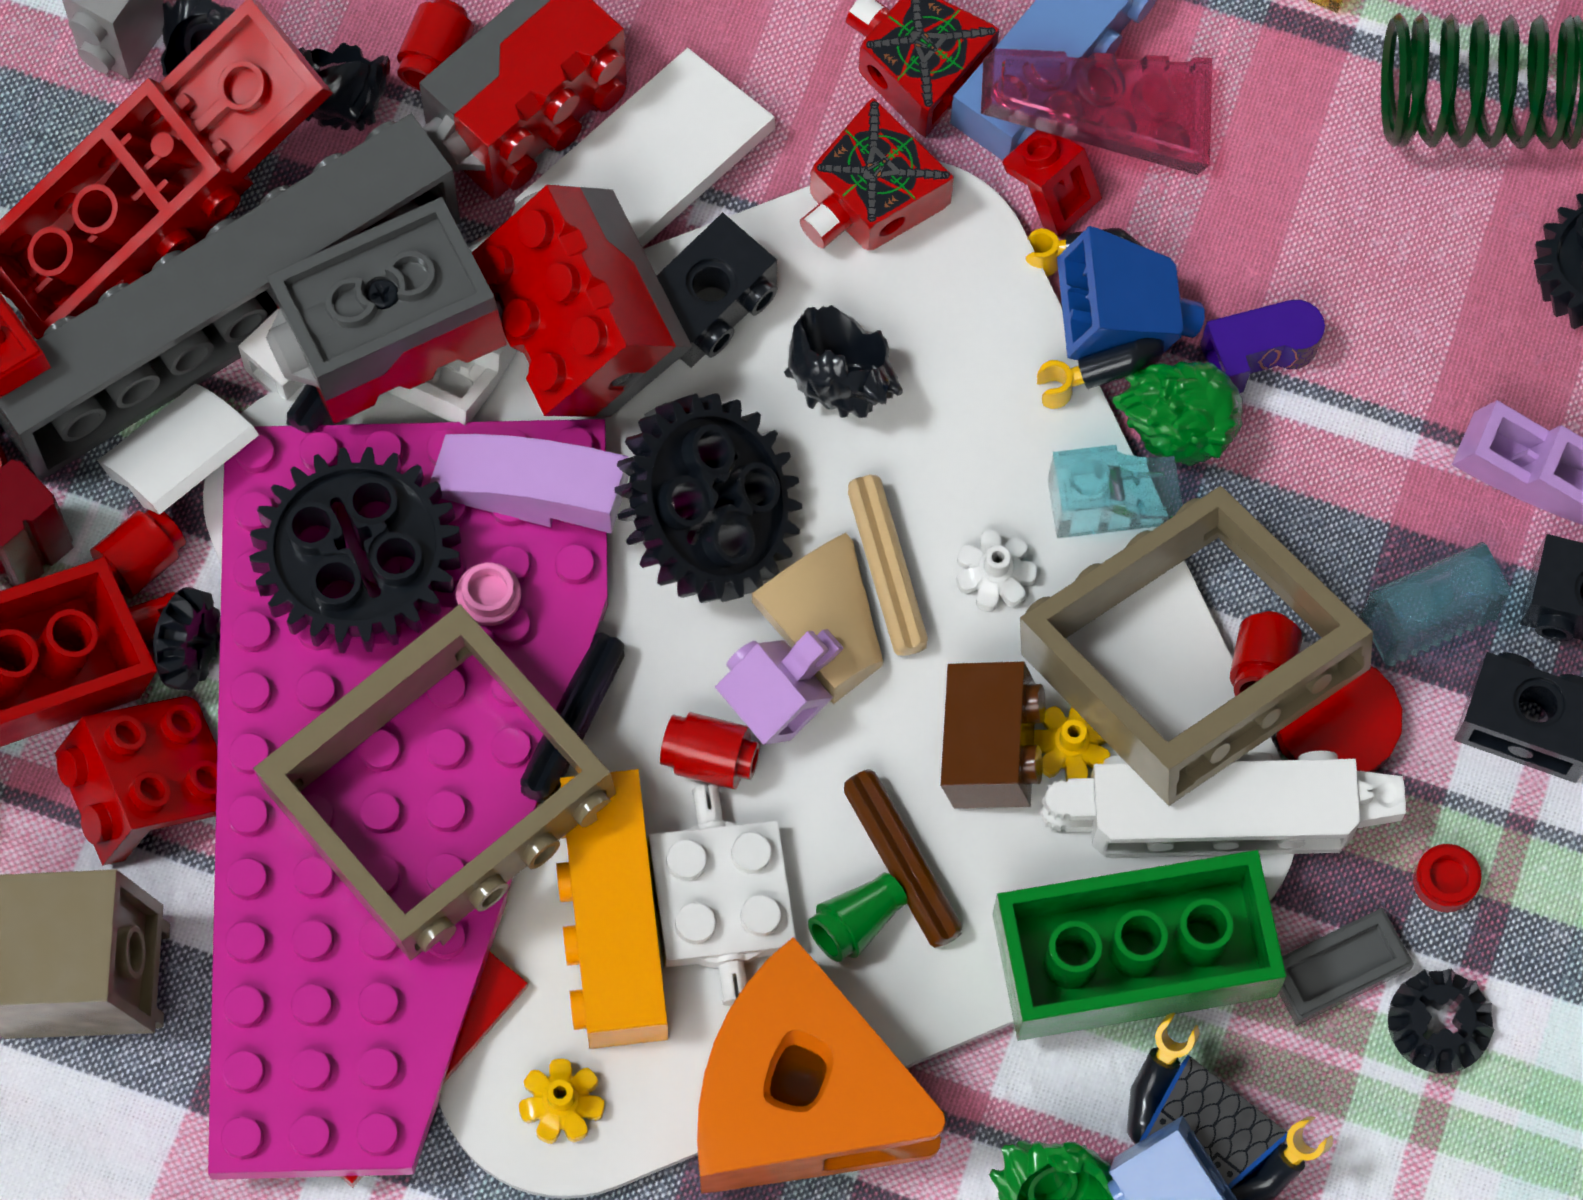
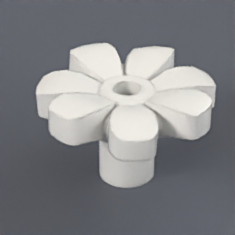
(995, 570)

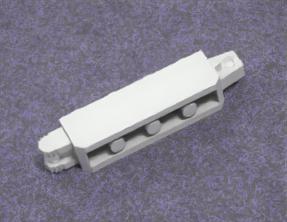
(1243, 808)

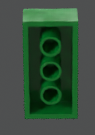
(1138, 945)

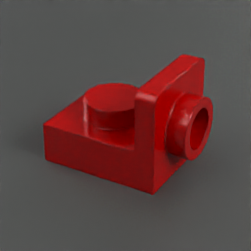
(1056, 177)

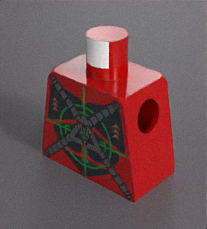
(920, 54)
(874, 183)

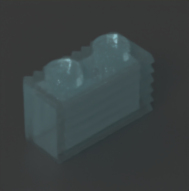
(1435, 603)

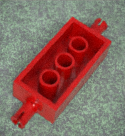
(71, 649)

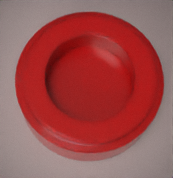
(1447, 878)

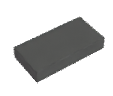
(1342, 966)

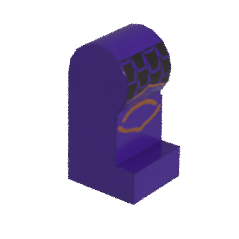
(1263, 338)

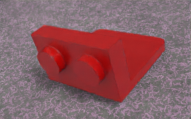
(139, 772)

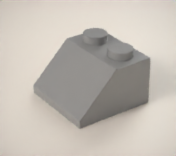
(115, 32)

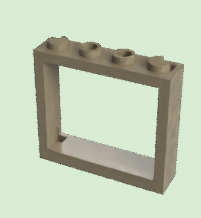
(371, 707)
(1245, 720)

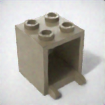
(78, 955)

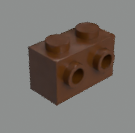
(990, 735)

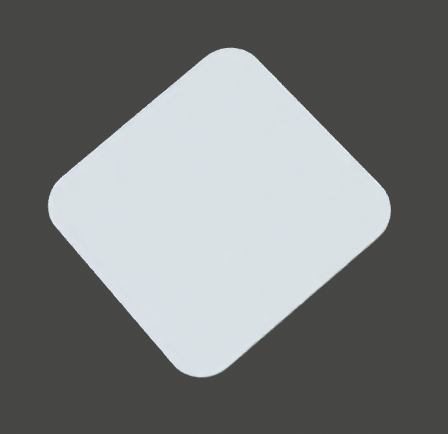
(956, 459)

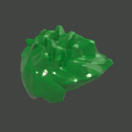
(1183, 410)
(1052, 1172)

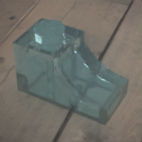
(1111, 491)

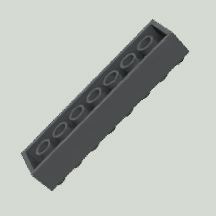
(201, 303)

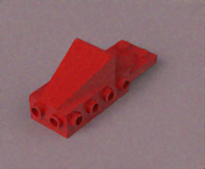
(156, 170)

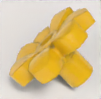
(1069, 744)
(565, 1112)

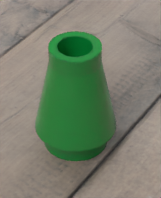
(854, 918)

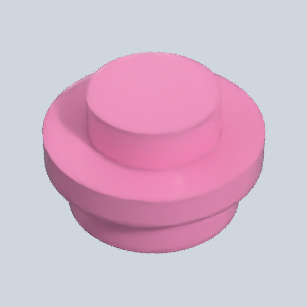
(489, 593)

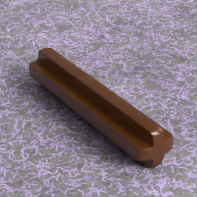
(902, 858)

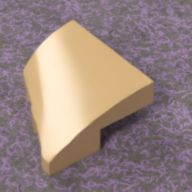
(828, 594)

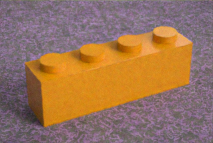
(614, 923)

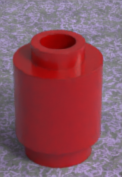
(432, 37)
(140, 549)
(1262, 646)
(709, 750)

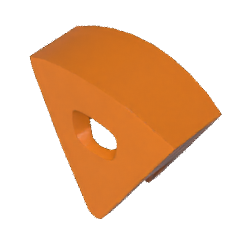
(805, 1086)

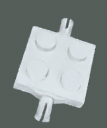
(720, 892)

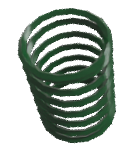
(1413, 74)

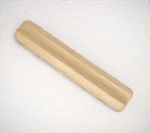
(887, 565)

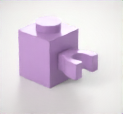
(776, 684)

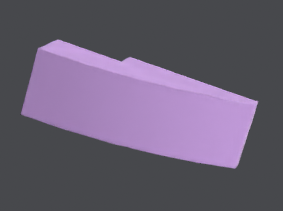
(1525, 460)
(531, 479)

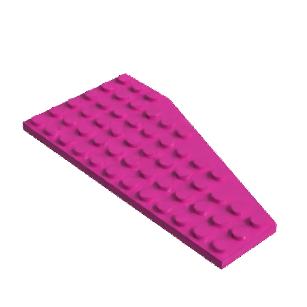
(318, 1019)

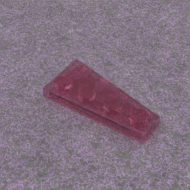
(1121, 105)

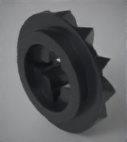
(186, 639)
(1445, 1050)

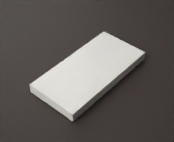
(665, 144)

